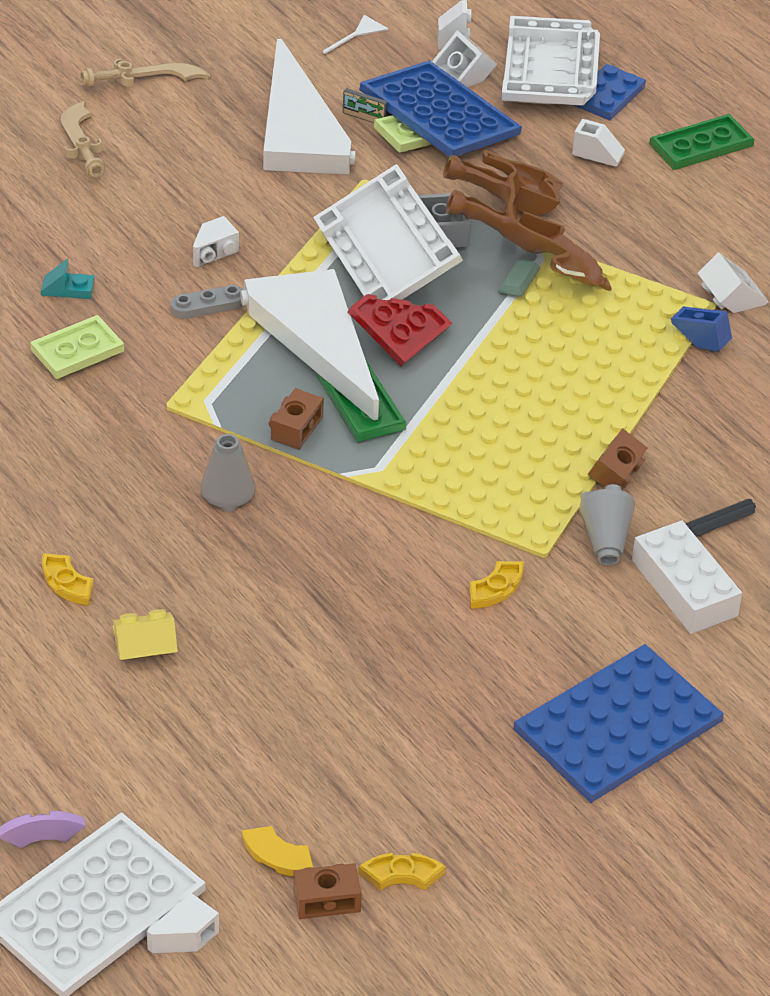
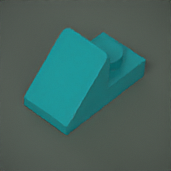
(64, 284)

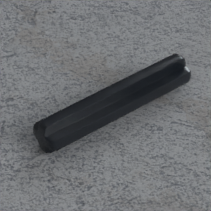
(721, 517)

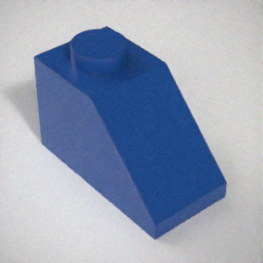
(704, 327)

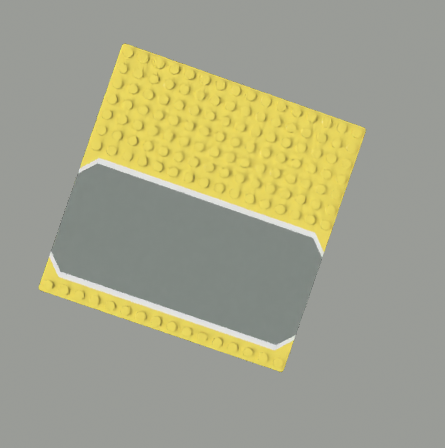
(495, 408)

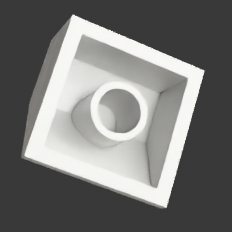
(464, 60)
(730, 285)

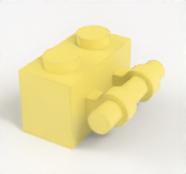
(145, 634)

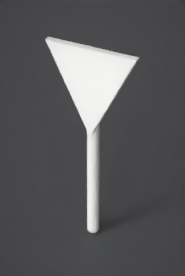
(365, 27)

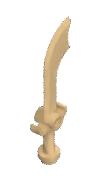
(125, 73)
(83, 148)

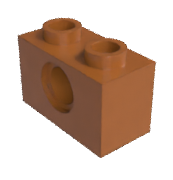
(296, 418)
(619, 460)
(327, 891)

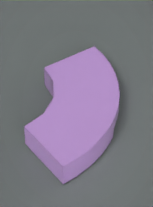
(29, 829)

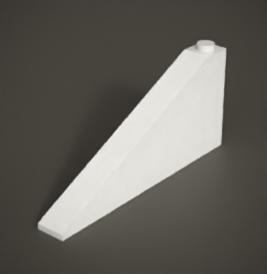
(300, 126)
(313, 322)

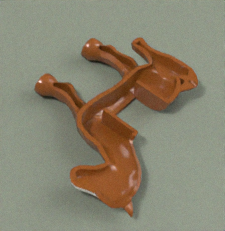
(532, 193)

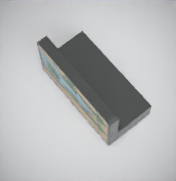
(364, 106)

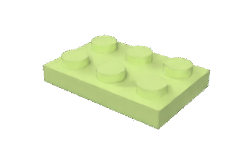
(77, 346)

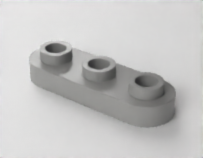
(206, 302)

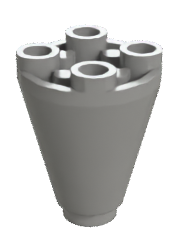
(227, 475)
(607, 521)

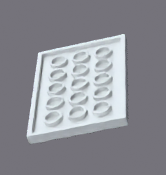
(93, 904)

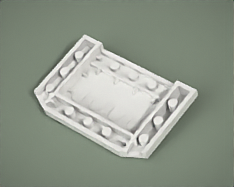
(550, 61)

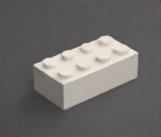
(686, 577)

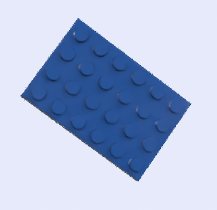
(441, 108)
(618, 722)

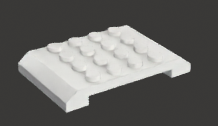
(387, 237)

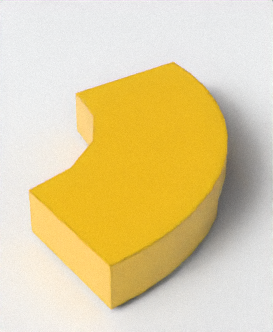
(65, 580)
(496, 586)
(274, 852)
(405, 869)

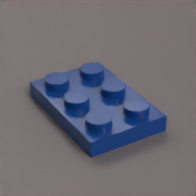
(613, 91)

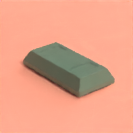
(519, 278)

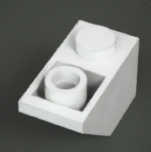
(453, 20)
(596, 143)
(214, 241)
(184, 927)

